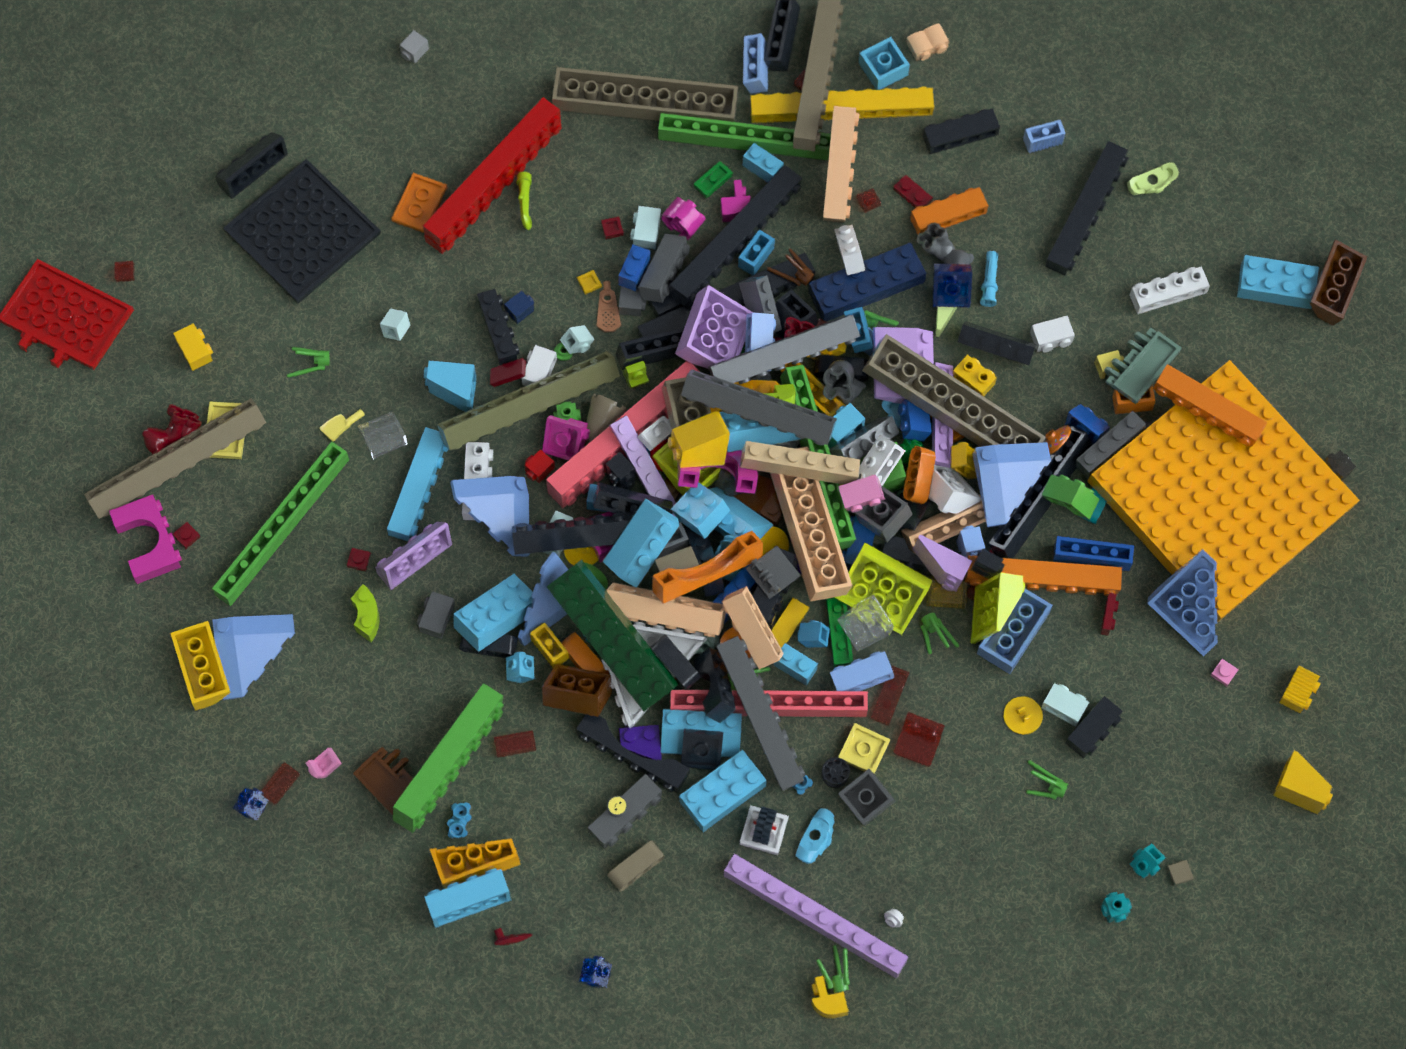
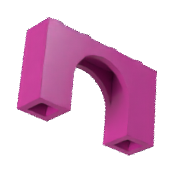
(744, 478)
(147, 513)

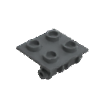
(773, 572)

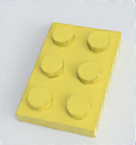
(235, 449)

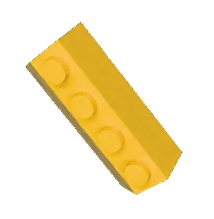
(200, 665)

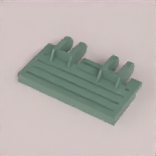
(1144, 364)

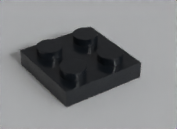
(702, 749)

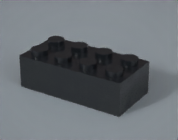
(769, 606)

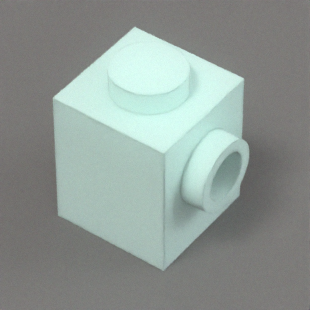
(395, 324)
(577, 339)

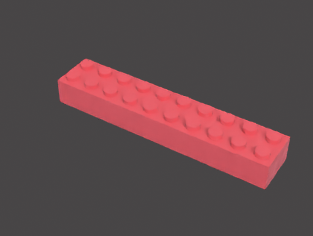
(590, 462)

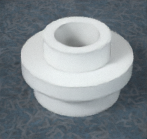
(893, 918)

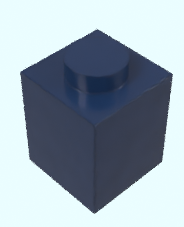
(519, 306)

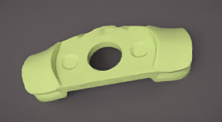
(1164, 174)

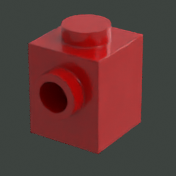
(538, 466)

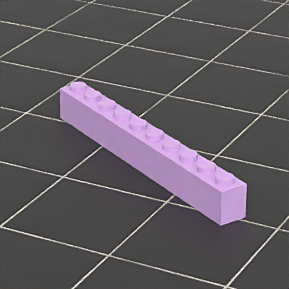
(815, 916)

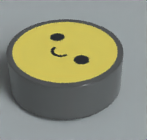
(617, 806)

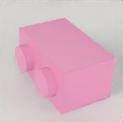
(861, 493)

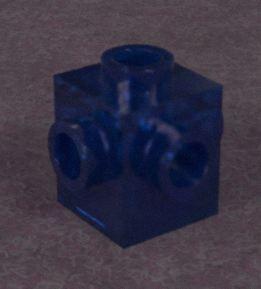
(251, 803)
(595, 972)

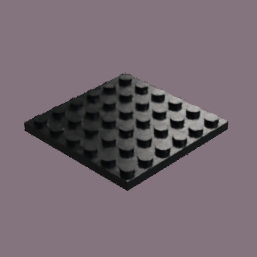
(302, 231)

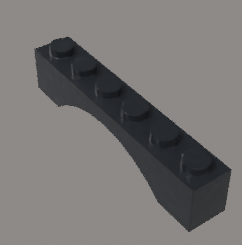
(667, 772)

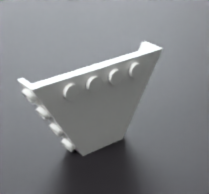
(686, 643)

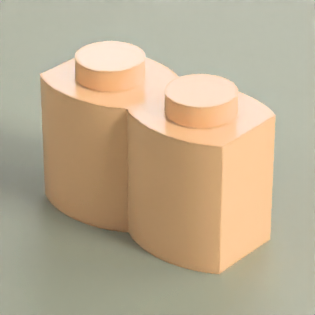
(927, 42)

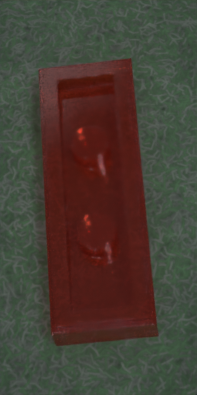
(890, 696)

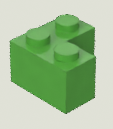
(1071, 495)

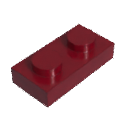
(912, 192)
(1110, 607)

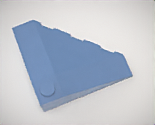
(1006, 475)
(497, 503)
(1189, 601)
(545, 606)
(248, 645)

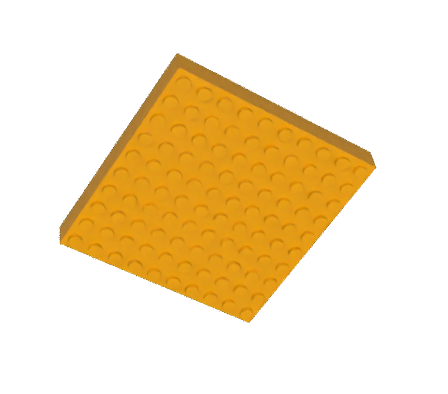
(1200, 489)

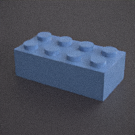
(1011, 642)

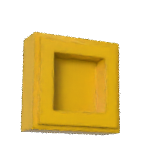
(589, 282)

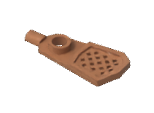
(608, 306)

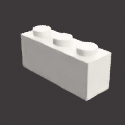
(849, 249)

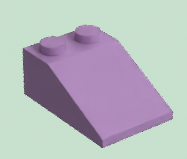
(942, 562)

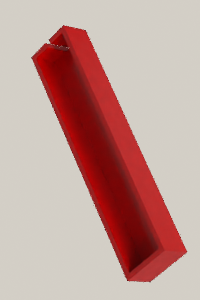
(492, 176)

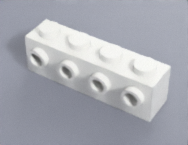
(1169, 289)
(880, 459)
(476, 466)

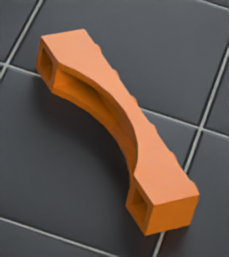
(677, 582)

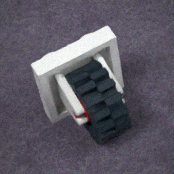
(764, 829)

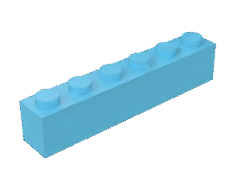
(417, 486)

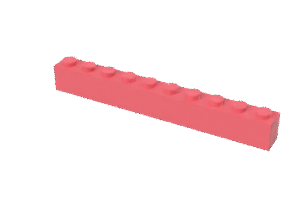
(788, 702)

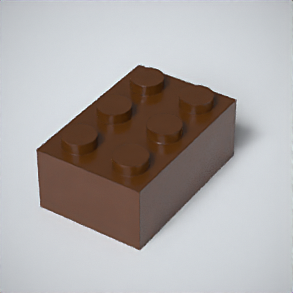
(576, 690)

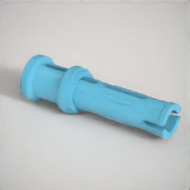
(989, 286)

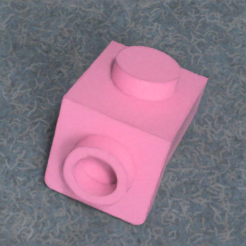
(323, 764)

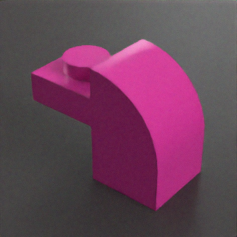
(733, 205)

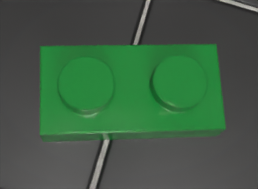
(713, 179)

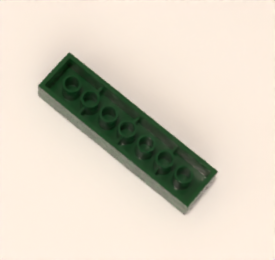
(612, 635)

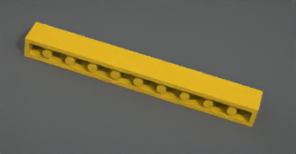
(868, 104)

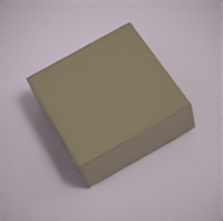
(1180, 872)

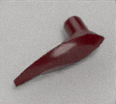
(510, 939)

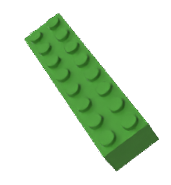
(448, 758)

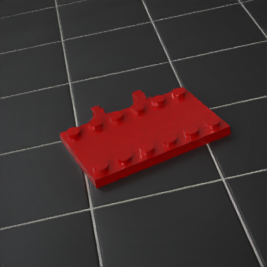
(64, 315)

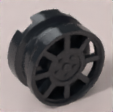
(835, 773)

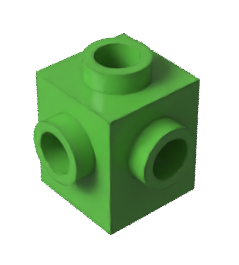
(567, 410)

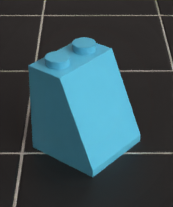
(452, 383)

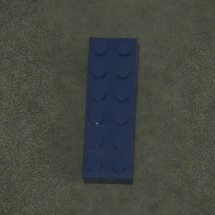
(882, 278)

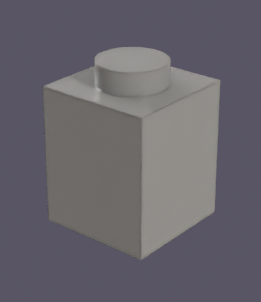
(414, 47)

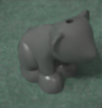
(936, 242)
(841, 382)

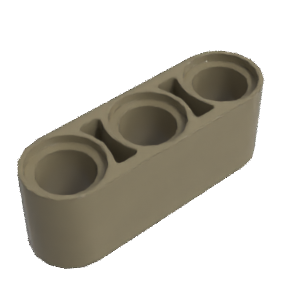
(635, 866)

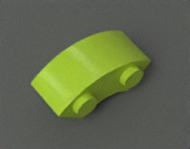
(368, 614)

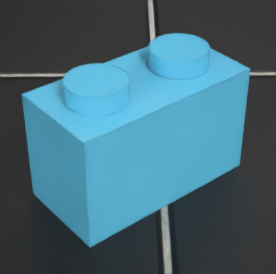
(762, 162)
(796, 664)

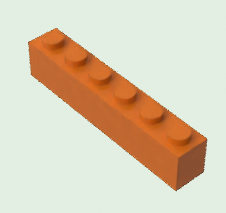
(1209, 405)

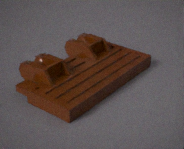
(383, 781)

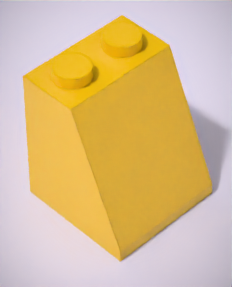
(700, 442)
(1303, 785)

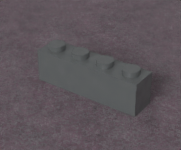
(664, 268)
(861, 442)
(1110, 444)
(639, 799)

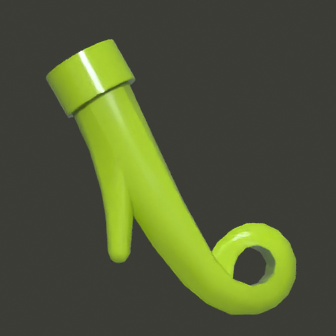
(524, 183)

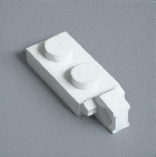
(656, 433)

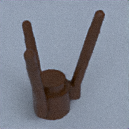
(804, 274)

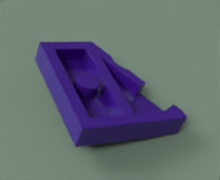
(642, 741)

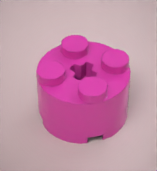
(683, 217)

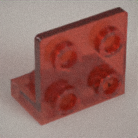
(919, 739)

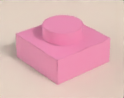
(1224, 672)

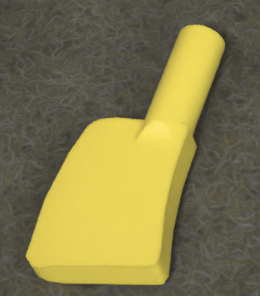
(337, 425)

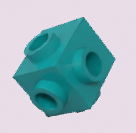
(1147, 861)
(1113, 913)

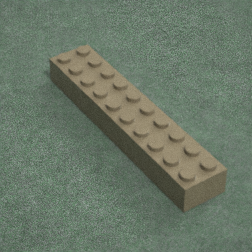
(641, 96)
(945, 397)

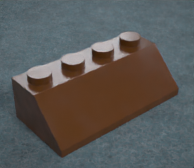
(1337, 283)

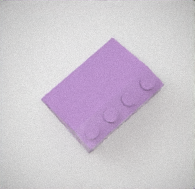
(713, 329)
(915, 339)
(414, 554)

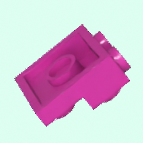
(564, 437)

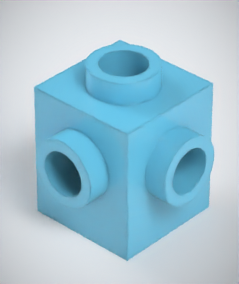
(520, 667)

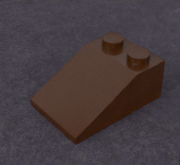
(764, 501)

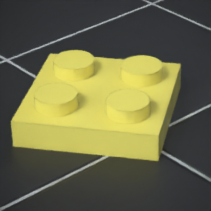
(864, 748)

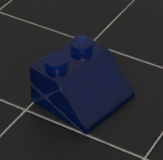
(952, 285)

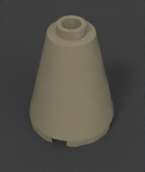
(602, 414)

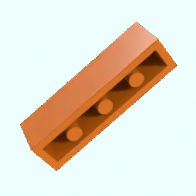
(950, 210)

